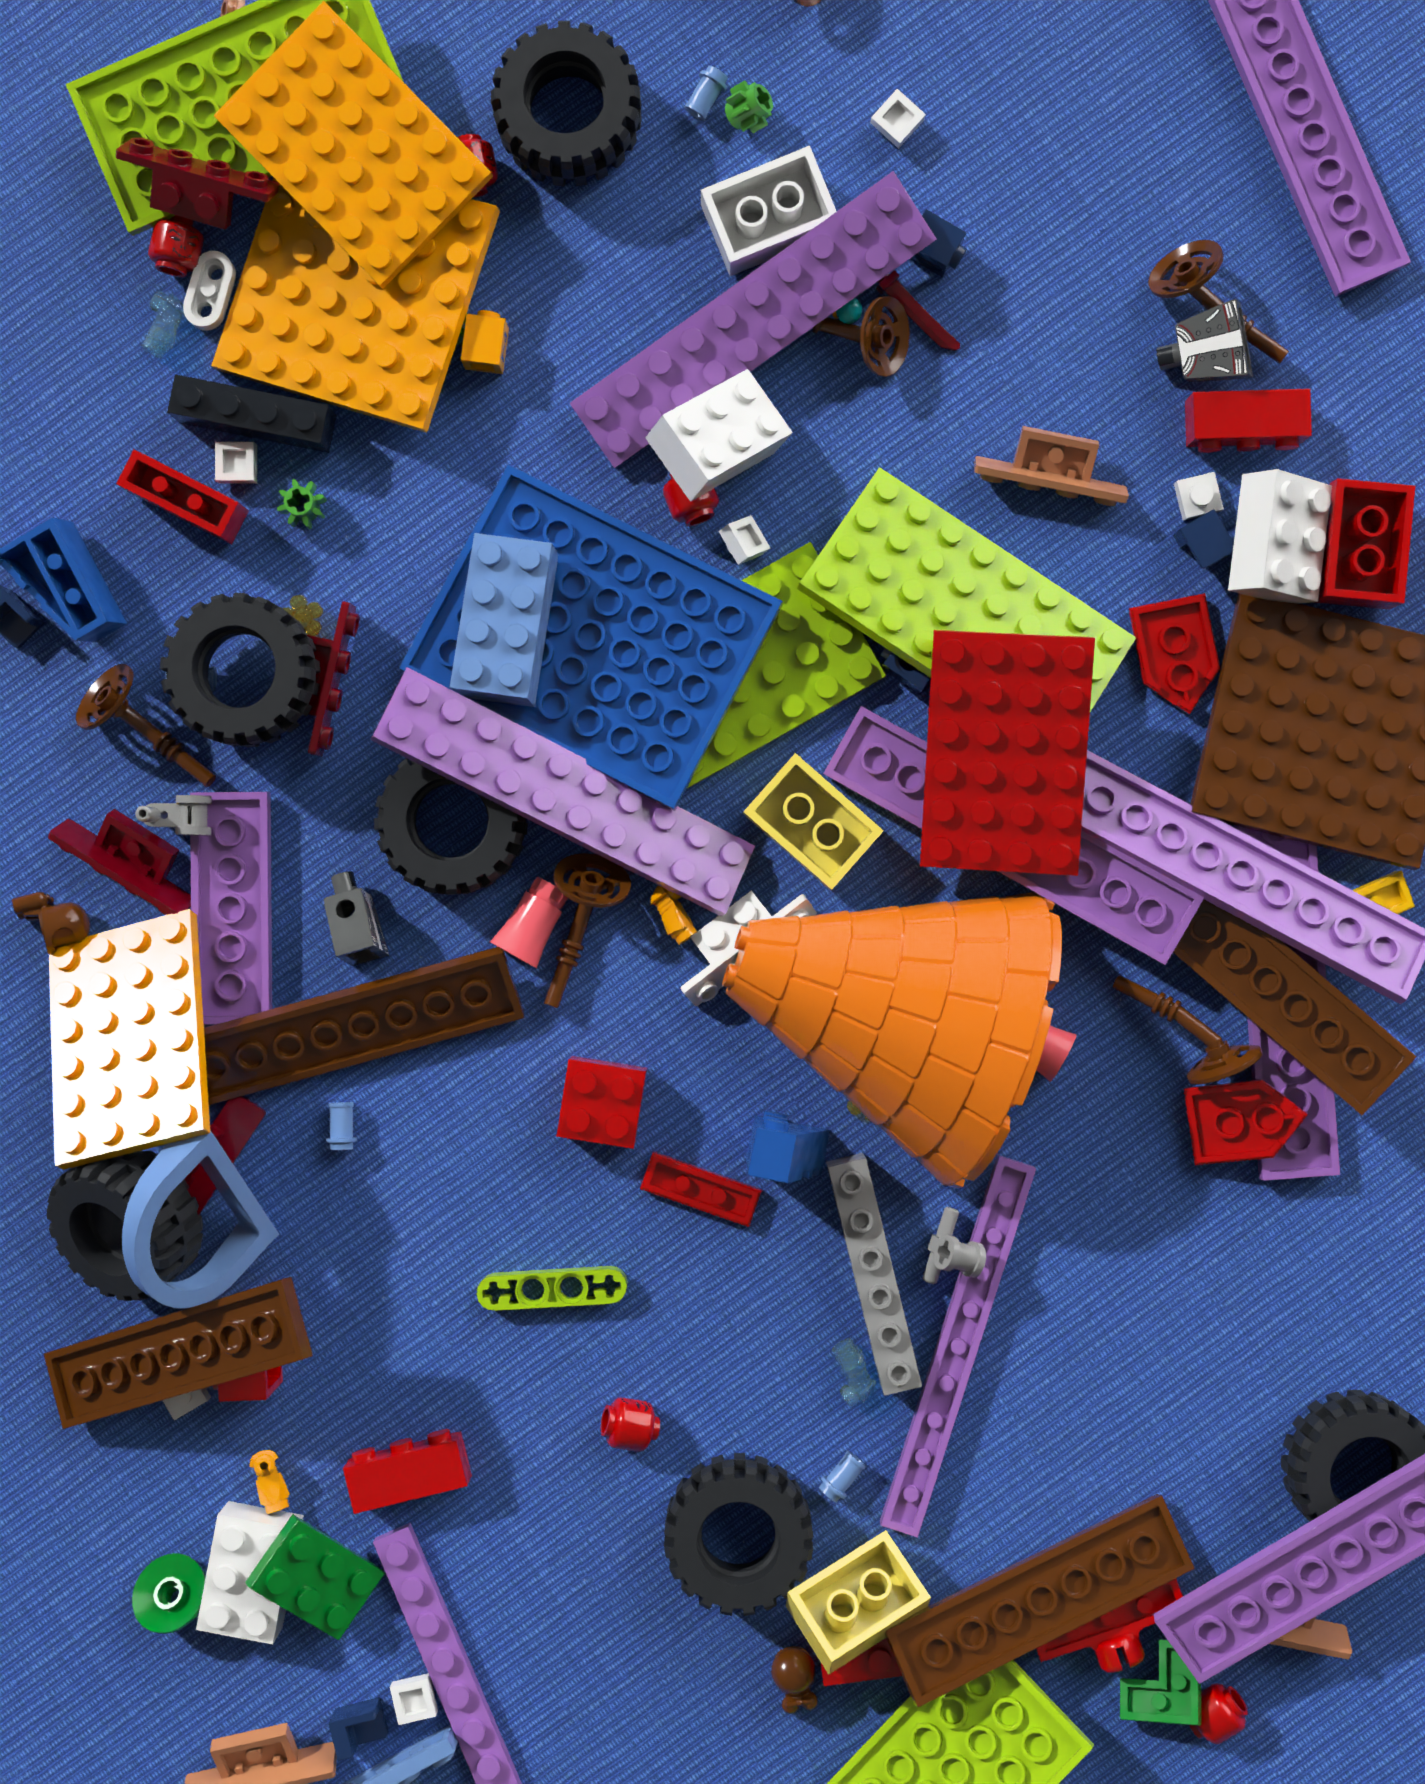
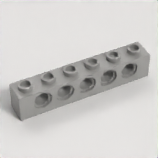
(873, 1274)

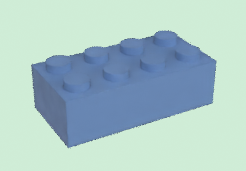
(504, 619)

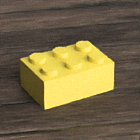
(813, 821)
(856, 1601)

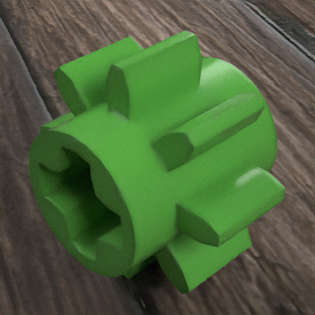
(748, 106)
(292, 500)

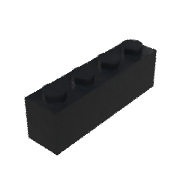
(252, 413)

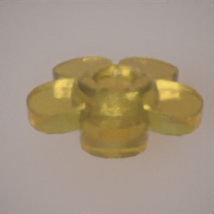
(306, 614)

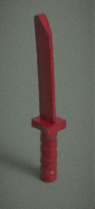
(916, 312)

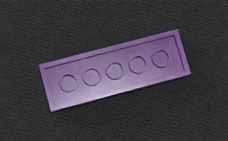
(234, 905)

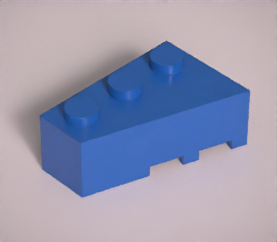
(64, 579)
(785, 1149)

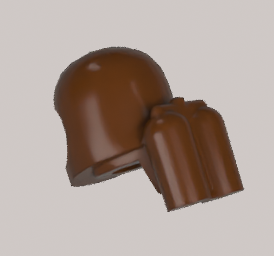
(59, 923)
(794, 1676)

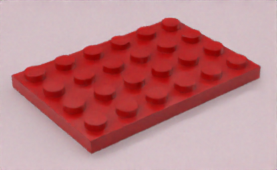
(1006, 751)

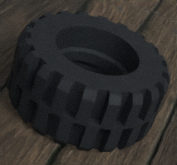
(557, 55)
(190, 660)
(425, 868)
(88, 1221)
(1333, 1427)
(747, 1583)

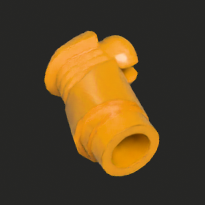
(673, 915)
(270, 1484)

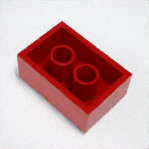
(1367, 544)

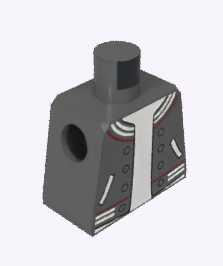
(1210, 346)
(355, 937)

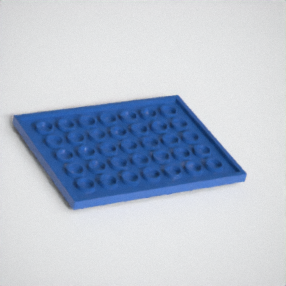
(635, 641)

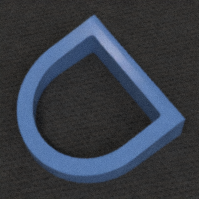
(236, 1253)

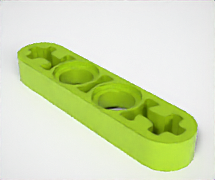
(551, 1282)

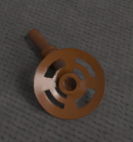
(1191, 280)
(876, 335)
(103, 698)
(587, 897)
(1220, 1058)

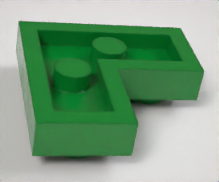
(1169, 1700)

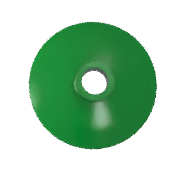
(156, 1586)

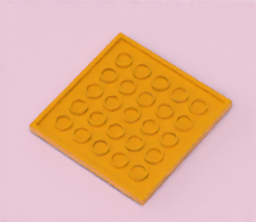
(330, 333)

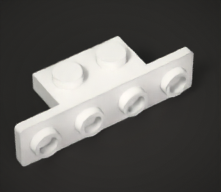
(718, 940)

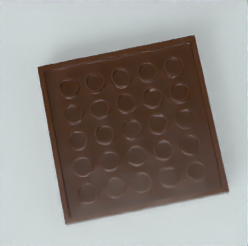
(1319, 732)

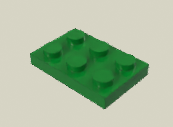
(315, 1577)

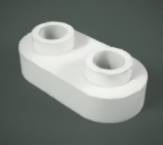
(208, 292)

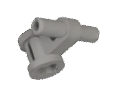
(187, 815)
(951, 1254)

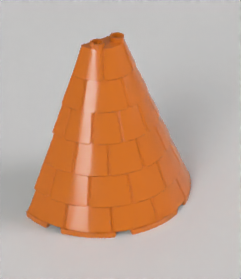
(913, 1013)

